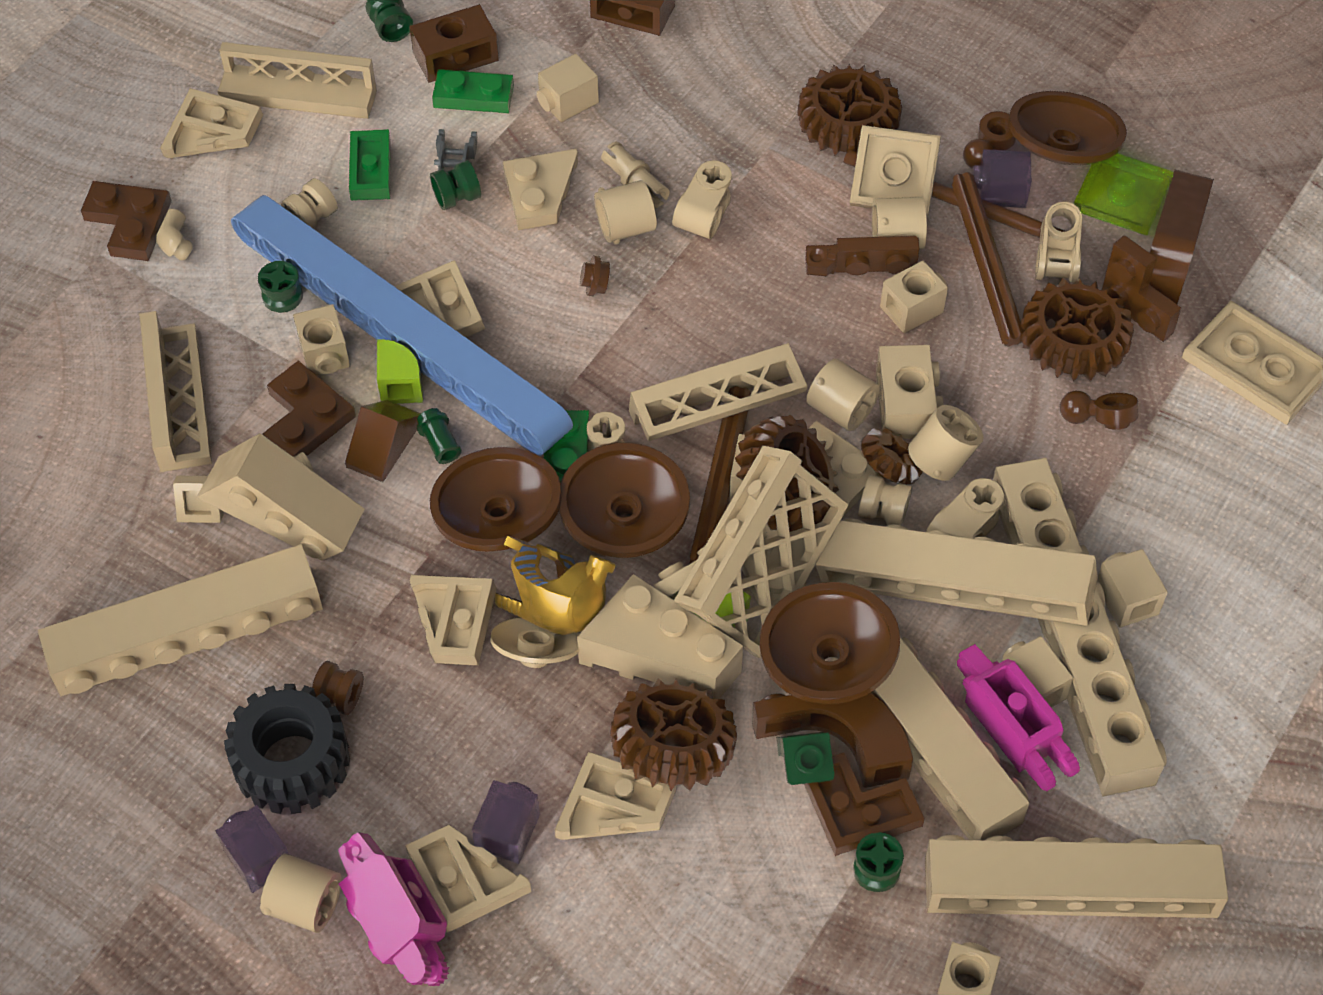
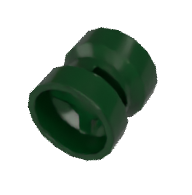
(389, 18)
(455, 185)

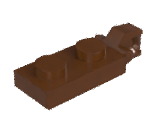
(863, 255)

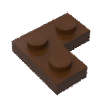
(133, 211)
(1129, 278)
(313, 409)
(853, 814)

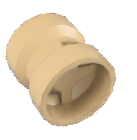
(311, 203)
(884, 501)

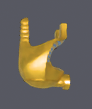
(561, 603)

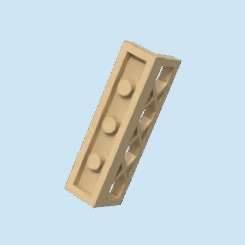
(298, 86)
(713, 384)
(159, 390)

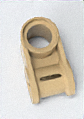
(704, 200)
(1060, 251)
(972, 511)

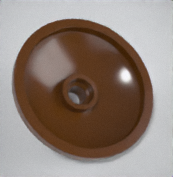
(1067, 127)
(621, 481)
(495, 497)
(827, 623)

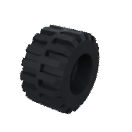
(280, 716)

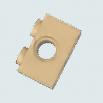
(905, 370)

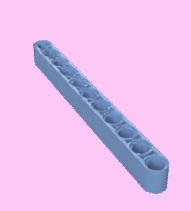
(391, 315)

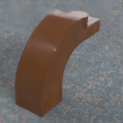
(861, 724)

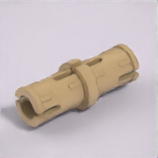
(634, 170)

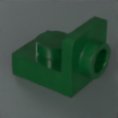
(806, 757)

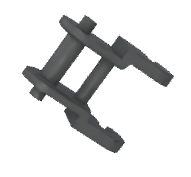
(468, 152)

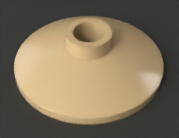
(532, 644)

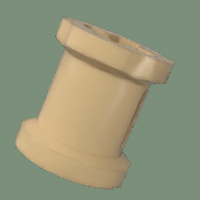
(614, 430)

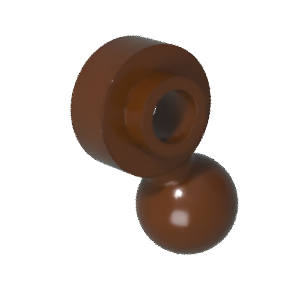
(992, 135)
(1111, 409)

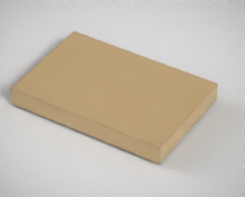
(1257, 362)

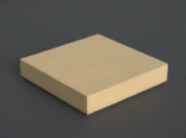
(894, 166)

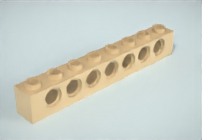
(1115, 764)

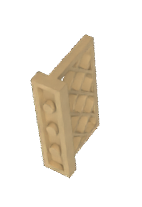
(741, 534)

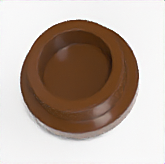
(595, 276)

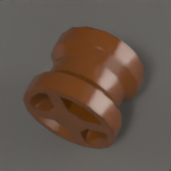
(339, 686)

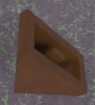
(380, 438)

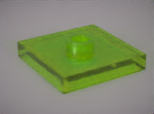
(1124, 192)

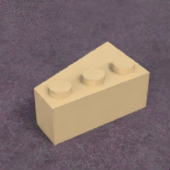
(281, 498)
(658, 639)

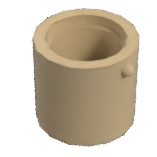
(625, 211)
(900, 218)
(843, 394)
(945, 442)
(301, 893)

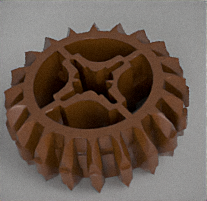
(844, 100)
(1074, 341)
(793, 436)
(673, 734)

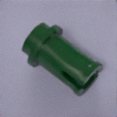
(434, 426)

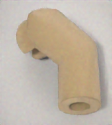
(170, 238)

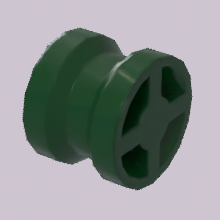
(272, 280)
(881, 851)

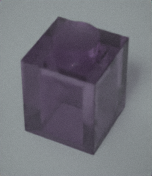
(1004, 177)
(506, 820)
(251, 846)

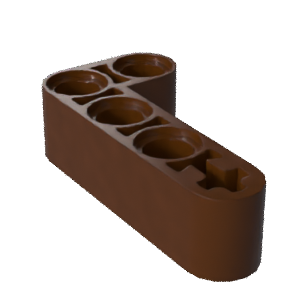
(1178, 231)

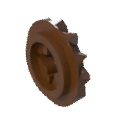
(889, 456)

